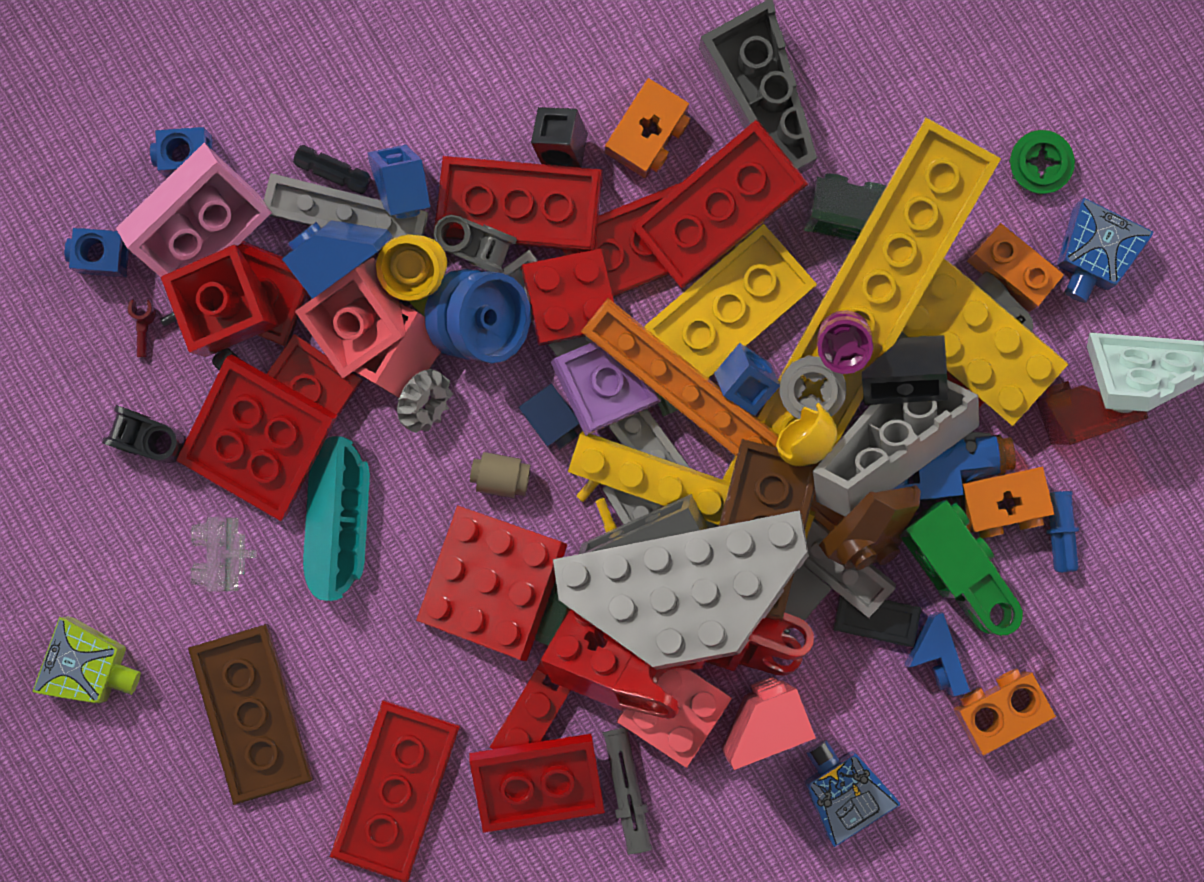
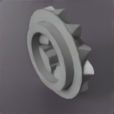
(793, 385)
(416, 394)

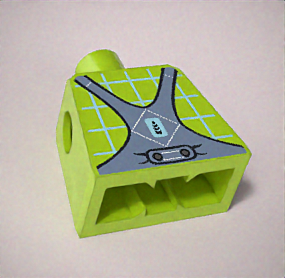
(84, 664)

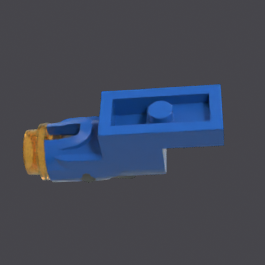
(968, 459)

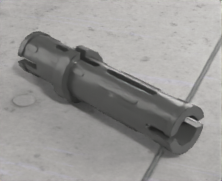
(636, 839)

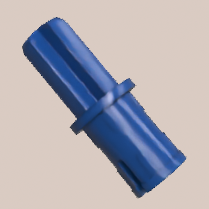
(1063, 532)

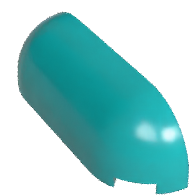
(336, 519)

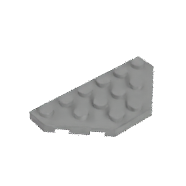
(686, 592)

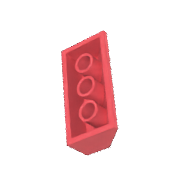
(766, 723)

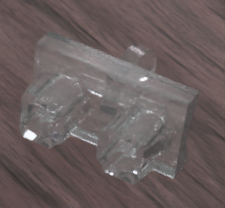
(224, 554)

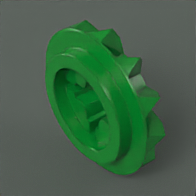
(1055, 150)

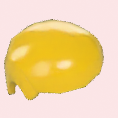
(807, 438)

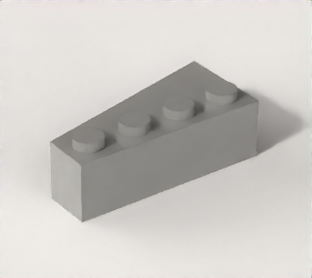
(891, 446)

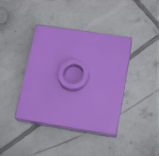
(601, 388)

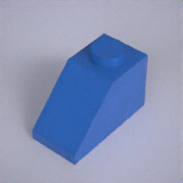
(400, 180)

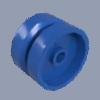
(478, 316)

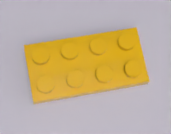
(732, 302)
(985, 343)

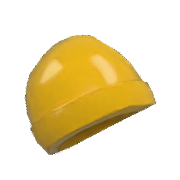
(411, 267)

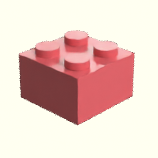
(699, 711)

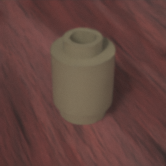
(500, 475)

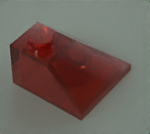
(1079, 414)

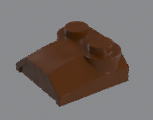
(872, 529)

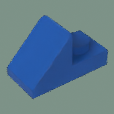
(936, 643)

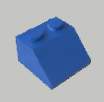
(331, 252)

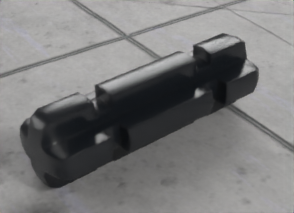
(332, 169)

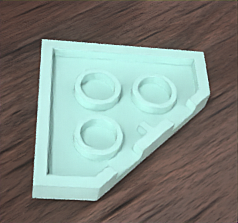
(1144, 371)

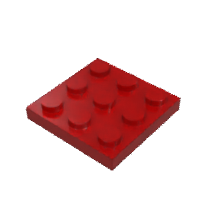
(256, 437)
(491, 583)

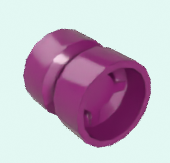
(845, 342)

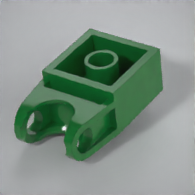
(961, 566)

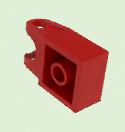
(769, 642)
(606, 671)

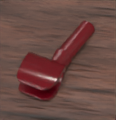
(142, 325)

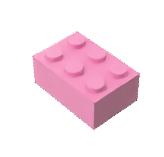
(193, 214)

